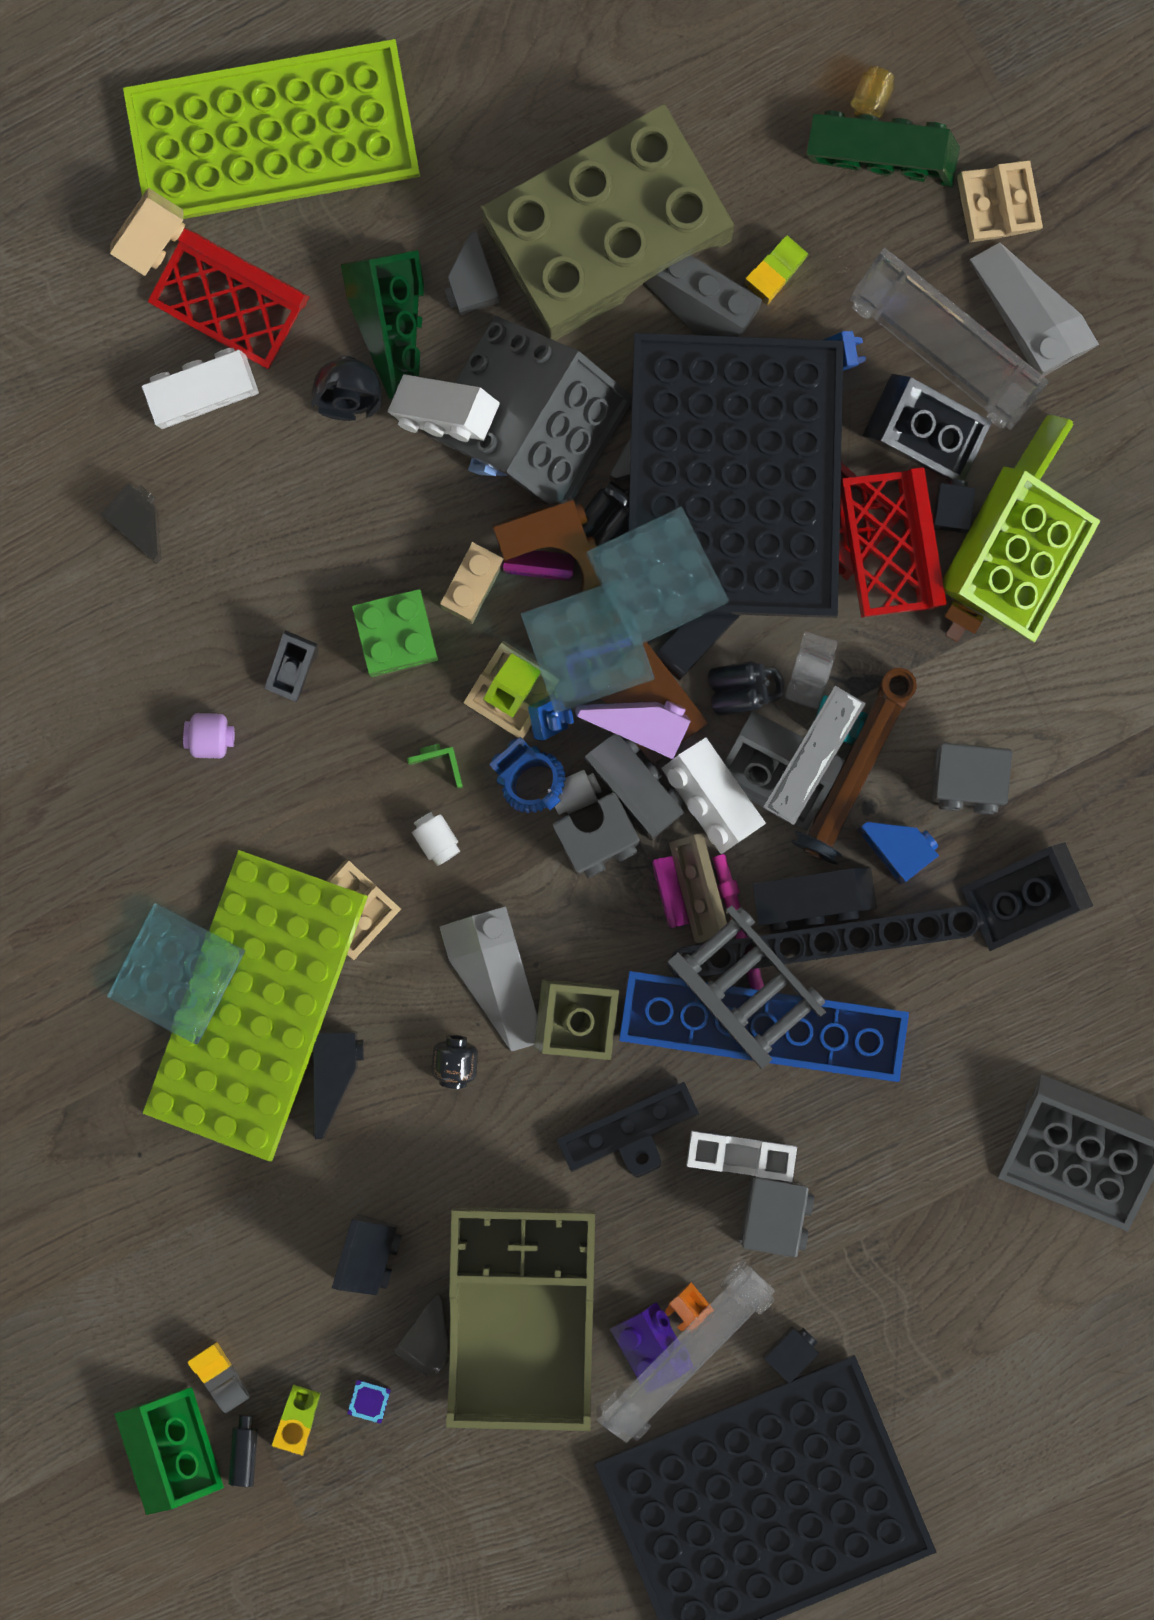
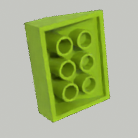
(1019, 553)

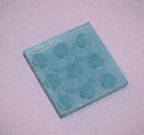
(657, 577)
(584, 650)
(176, 973)

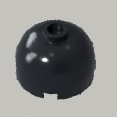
(346, 389)

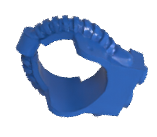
(519, 758)

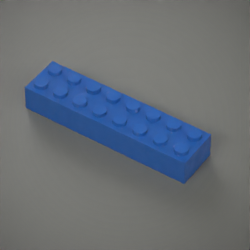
(841, 1041)

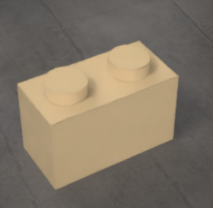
(147, 232)
(472, 583)

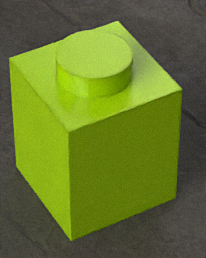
(512, 685)

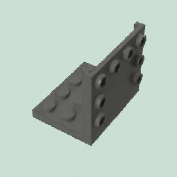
(551, 410)

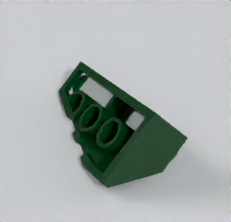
(385, 306)

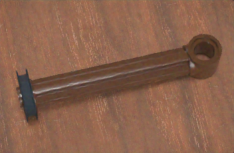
(856, 768)

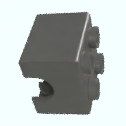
(971, 777)
(591, 850)
(776, 1216)

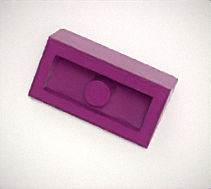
(541, 565)
(670, 892)

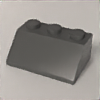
(762, 757)
(635, 785)

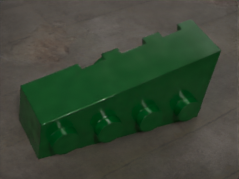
(884, 146)

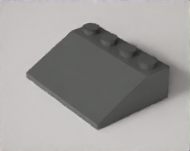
(1082, 1153)

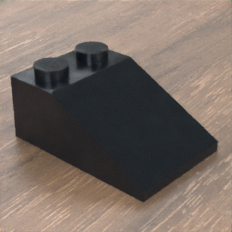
(926, 427)
(1027, 896)
(366, 1256)

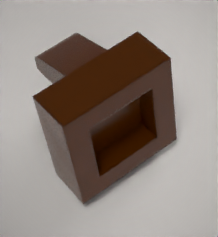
(963, 619)

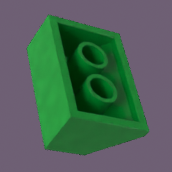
(169, 1451)

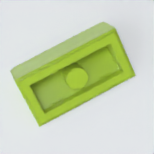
(1044, 445)

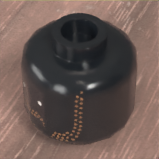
(454, 1062)

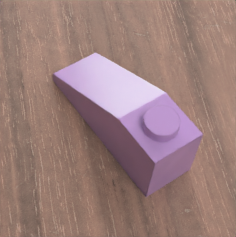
(644, 723)

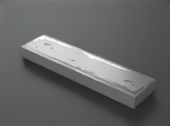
(814, 755)

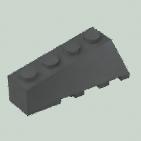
(705, 298)

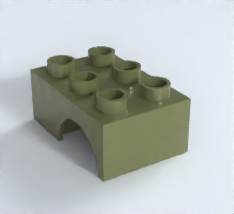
(606, 222)
(521, 1318)

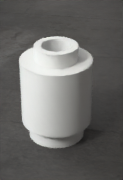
(578, 792)
(435, 838)

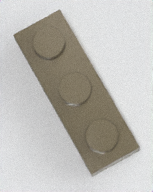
(698, 886)

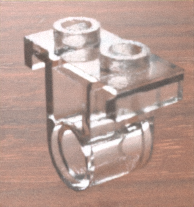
(811, 670)

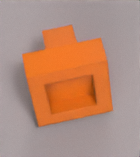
(687, 1305)

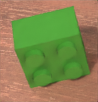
(395, 633)

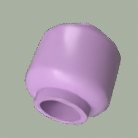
(208, 735)

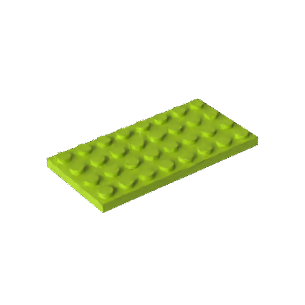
(274, 130)
(261, 1036)

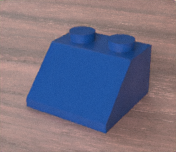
(900, 848)

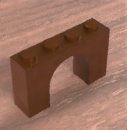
(550, 526)

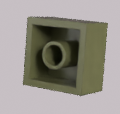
(576, 1019)

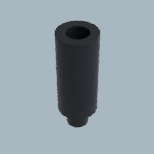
(243, 1453)

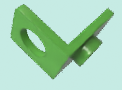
(434, 752)

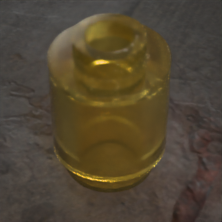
(873, 92)

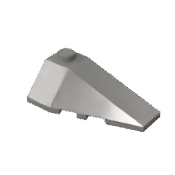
(1036, 315)
(492, 969)

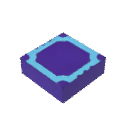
(369, 1401)

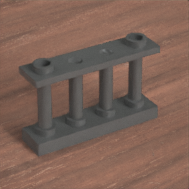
(736, 1019)

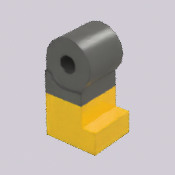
(219, 1377)

